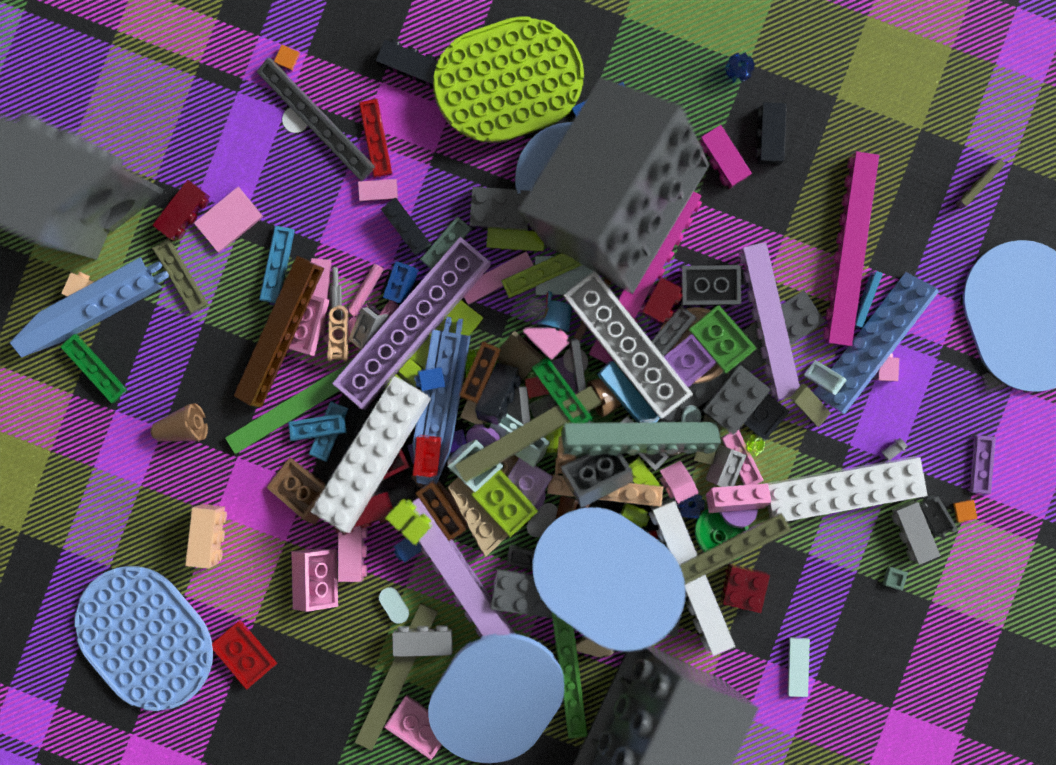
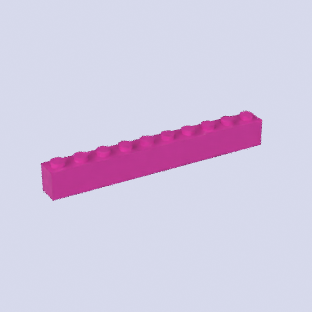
(851, 249)
(635, 302)

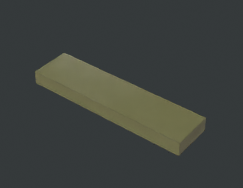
(180, 276)

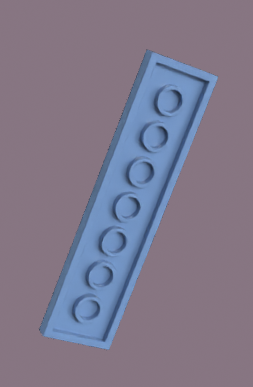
(878, 339)

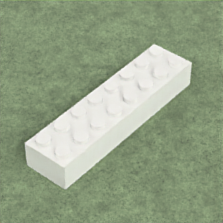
(627, 345)
(371, 454)
(847, 489)
(700, 597)

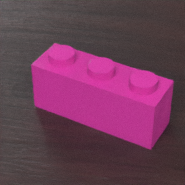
(724, 157)

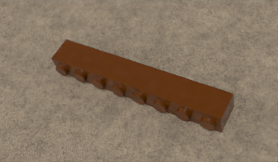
(279, 332)

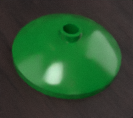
(713, 525)

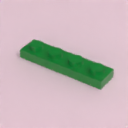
(94, 368)
(560, 390)

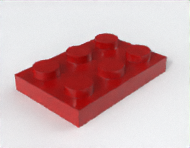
(243, 654)

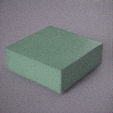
(895, 578)

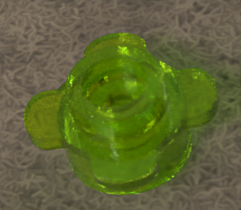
(755, 445)

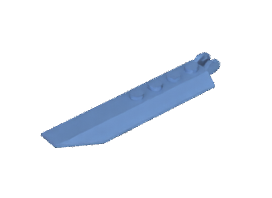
(88, 306)
(440, 414)

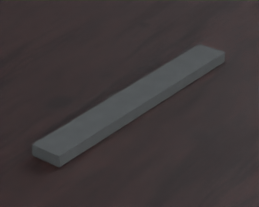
(315, 119)

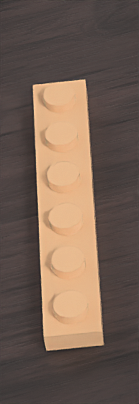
(629, 493)

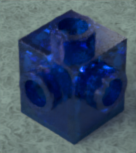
(737, 73)
(694, 510)

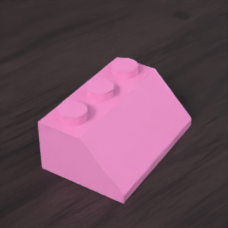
(547, 340)
(314, 579)

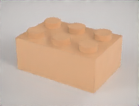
(206, 536)

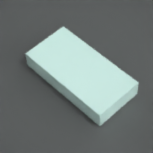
(825, 377)

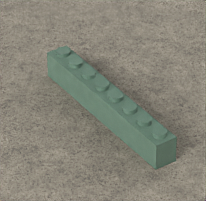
(640, 438)

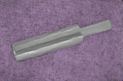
(335, 294)

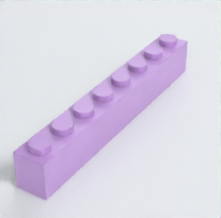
(770, 320)

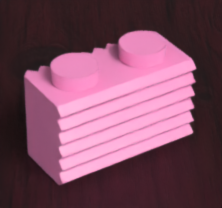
(678, 482)

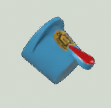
(556, 315)

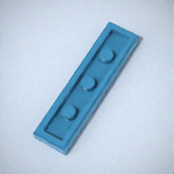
(277, 264)
(627, 394)

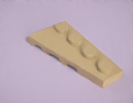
(481, 524)

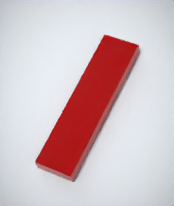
(375, 137)

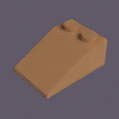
(298, 489)

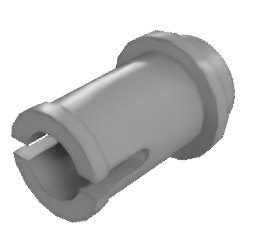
(894, 449)

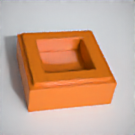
(287, 57)
(965, 510)

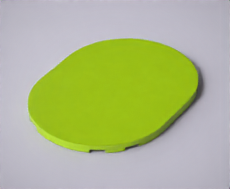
(508, 79)

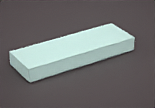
(798, 667)

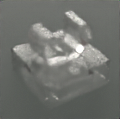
(535, 308)

